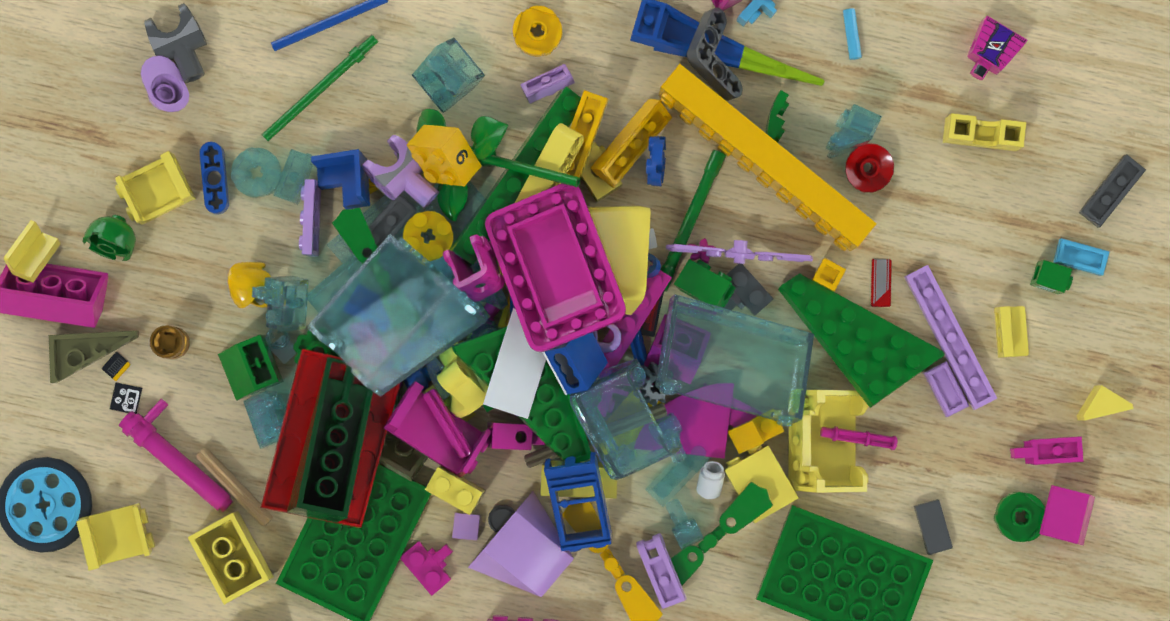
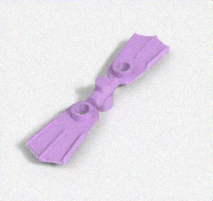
(739, 253)

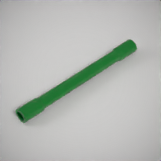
(710, 173)

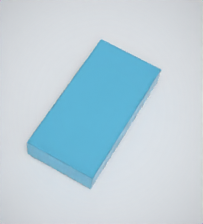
(1081, 257)

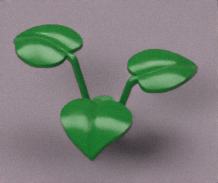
(486, 137)

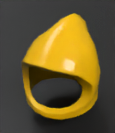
(242, 279)

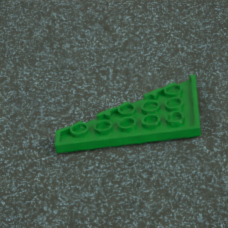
(551, 410)

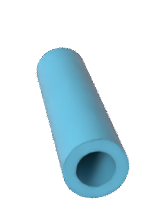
(852, 34)

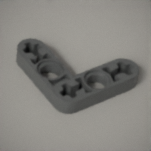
(726, 82)

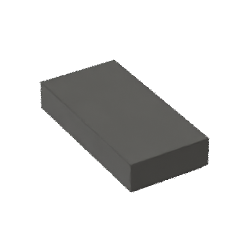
(933, 527)

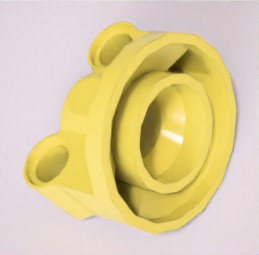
(462, 383)

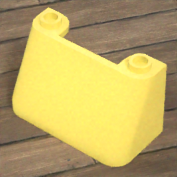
(626, 243)
(817, 461)

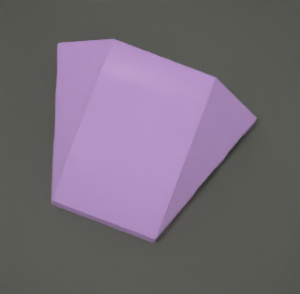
(525, 550)

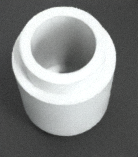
(710, 480)

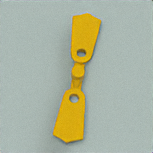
(636, 601)

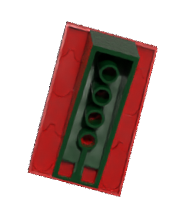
(328, 443)

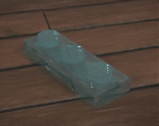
(676, 475)

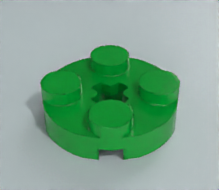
(1005, 516)

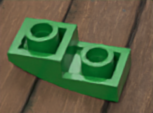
(774, 123)

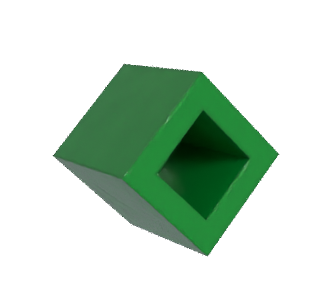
(1052, 277)

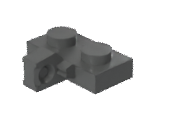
(747, 292)

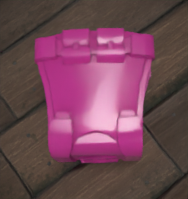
(489, 273)

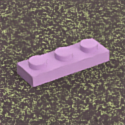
(310, 218)

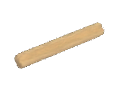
(230, 482)

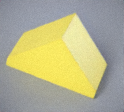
(1102, 403)

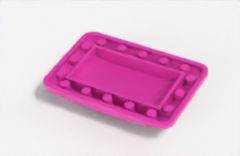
(555, 267)

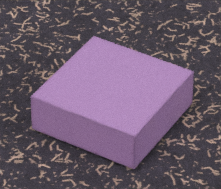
(466, 526)

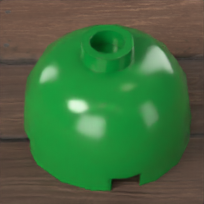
(111, 237)

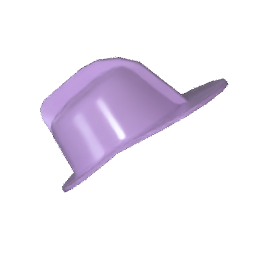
(164, 84)

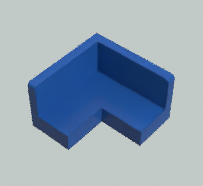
(344, 171)

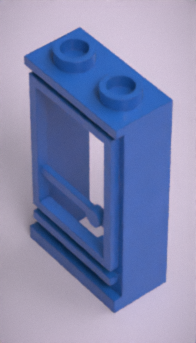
(575, 476)

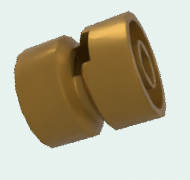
(169, 342)

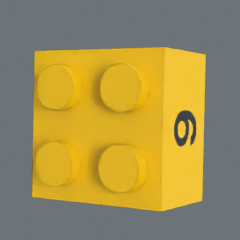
(444, 155)

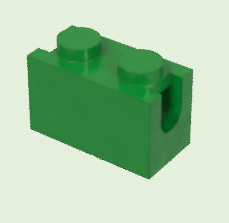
(704, 285)

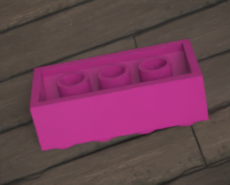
(56, 295)

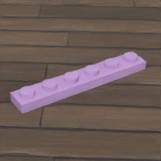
(950, 337)

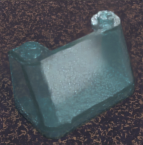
(622, 422)

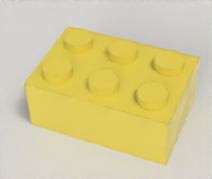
(230, 557)

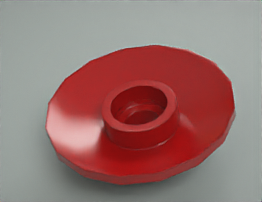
(881, 168)

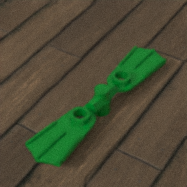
(355, 232)
(744, 510)

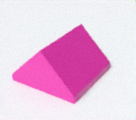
(1067, 515)

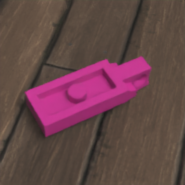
(1050, 451)

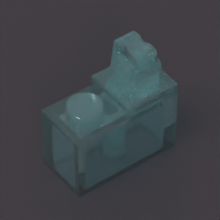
(285, 302)

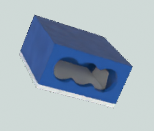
(576, 363)

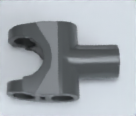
(179, 44)

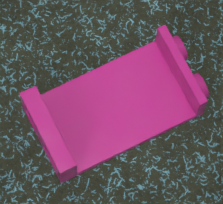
(418, 427)

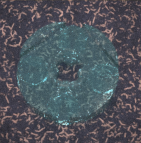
(242, 174)

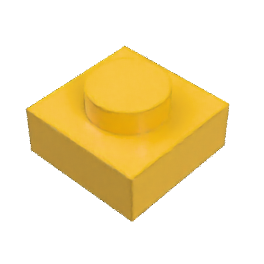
(828, 274)

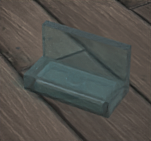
(293, 176)

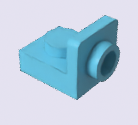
(752, 11)

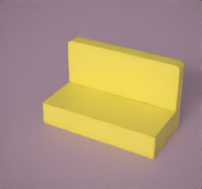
(30, 252)
(1011, 331)

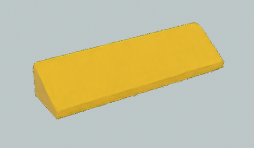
(631, 142)

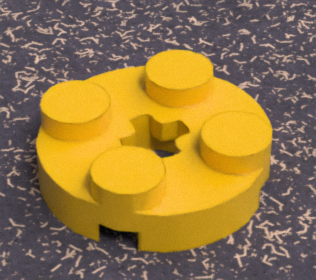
(530, 19)
(441, 229)

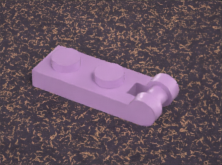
(661, 571)

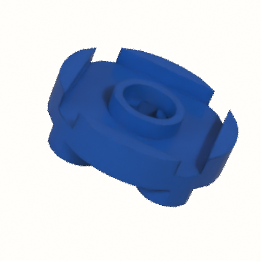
(656, 164)

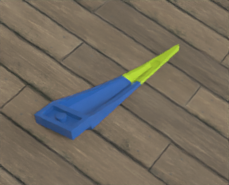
(673, 32)

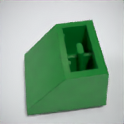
(250, 367)

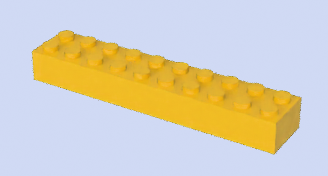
(765, 159)

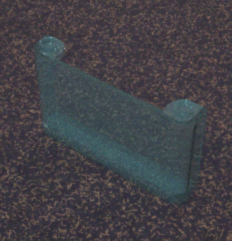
(734, 360)

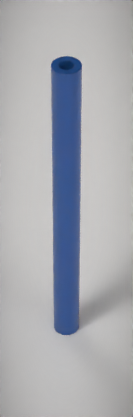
(326, 23)

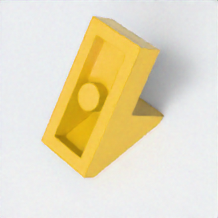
(754, 433)

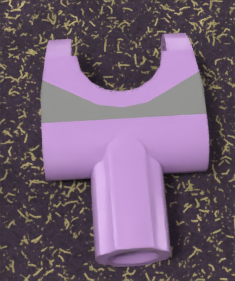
(401, 176)

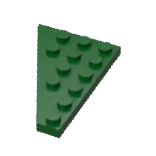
(864, 346)

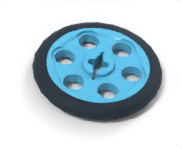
(12, 493)

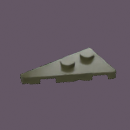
(76, 351)
(401, 457)

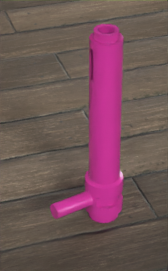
(145, 436)

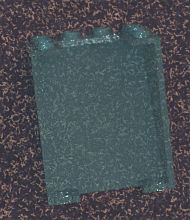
(394, 316)

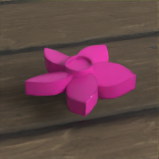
(701, 254)

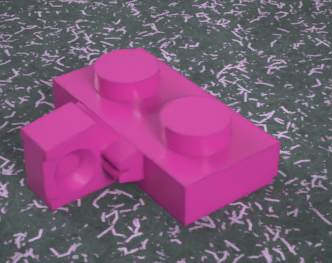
(428, 566)

